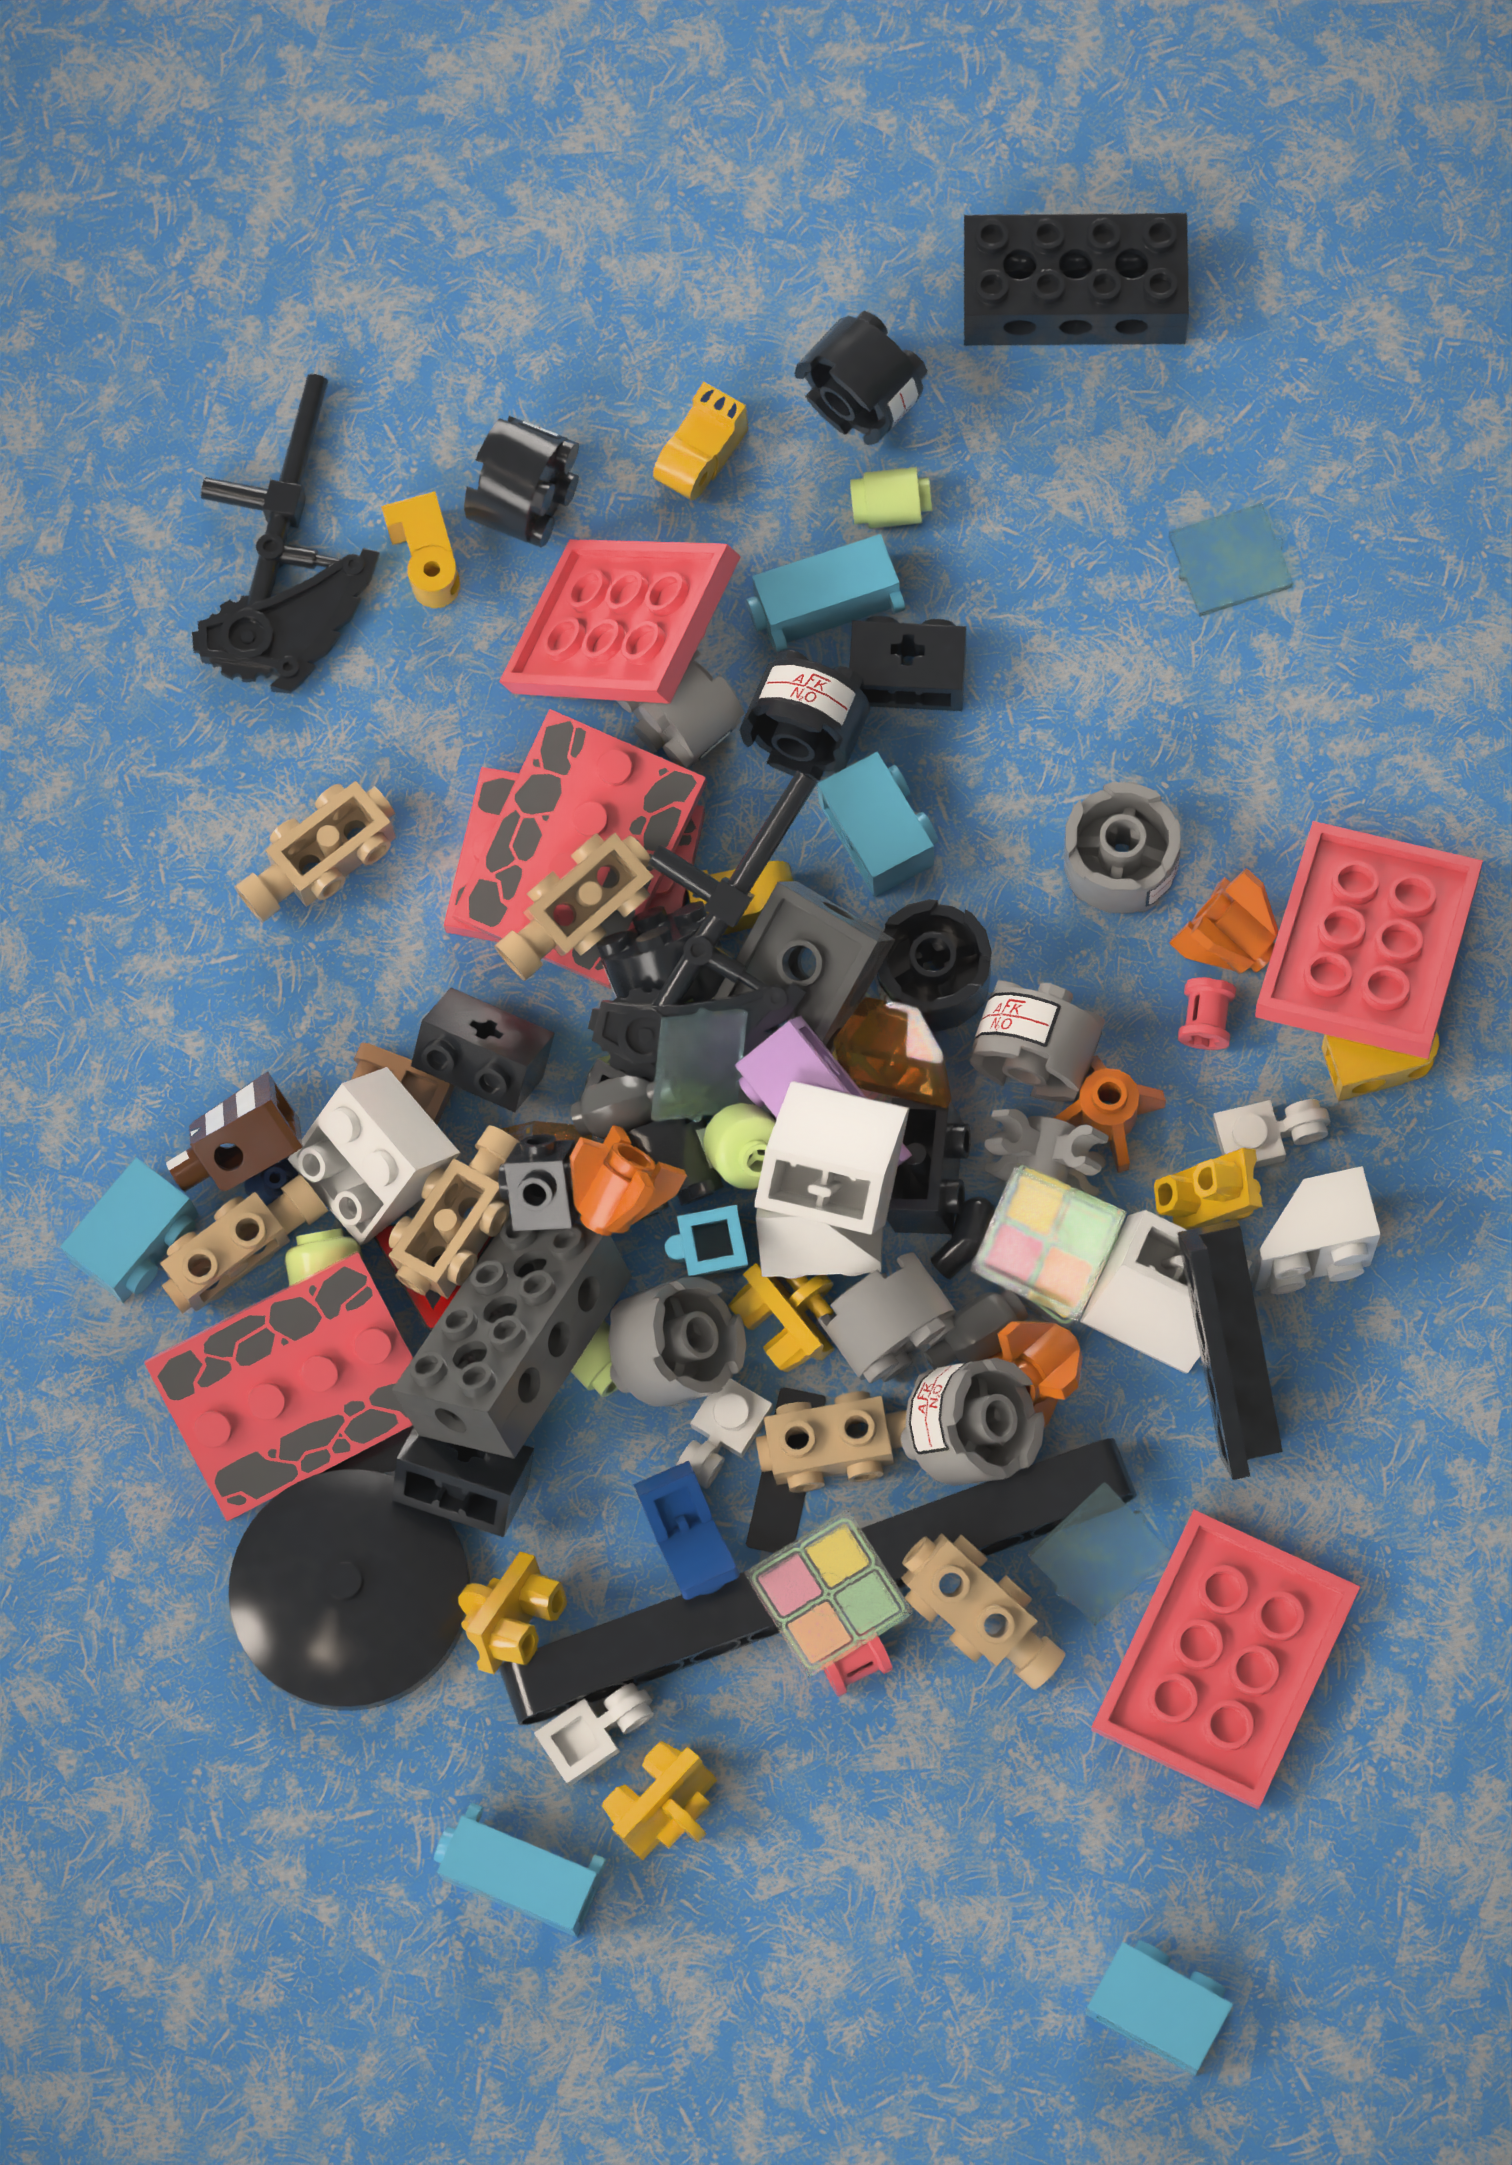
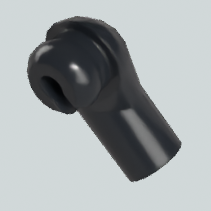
(966, 1237)

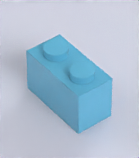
(877, 823)
(130, 1231)
(1160, 2006)

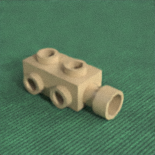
(323, 841)
(584, 896)
(440, 1222)
(226, 1245)
(829, 1447)
(973, 1603)

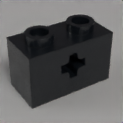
(937, 669)
(482, 1049)
(462, 1482)

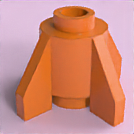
(1232, 927)
(1116, 1119)
(618, 1183)
(1047, 1356)

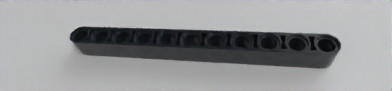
(709, 1625)

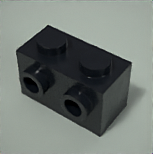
(928, 1183)

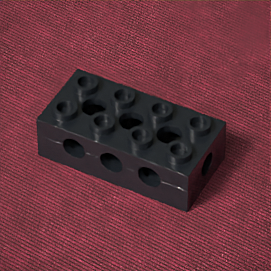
(1075, 279)

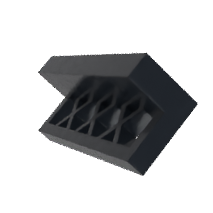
(1230, 1344)

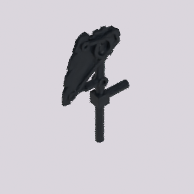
(300, 624)
(631, 1025)

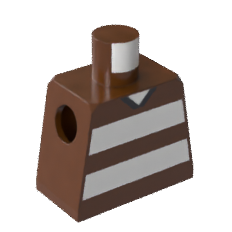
(253, 1120)

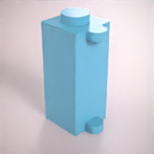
(824, 591)
(709, 1242)
(517, 1873)

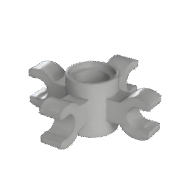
(1046, 1146)

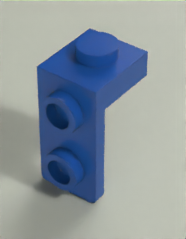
(686, 1531)

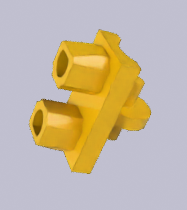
(1210, 1191)
(800, 1337)
(502, 1612)
(666, 1806)

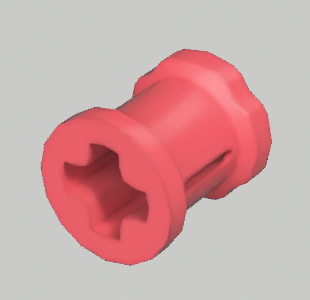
(1207, 1014)
(858, 1665)

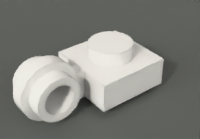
(1257, 1128)
(728, 1421)
(581, 1741)

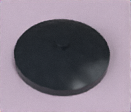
(347, 1591)

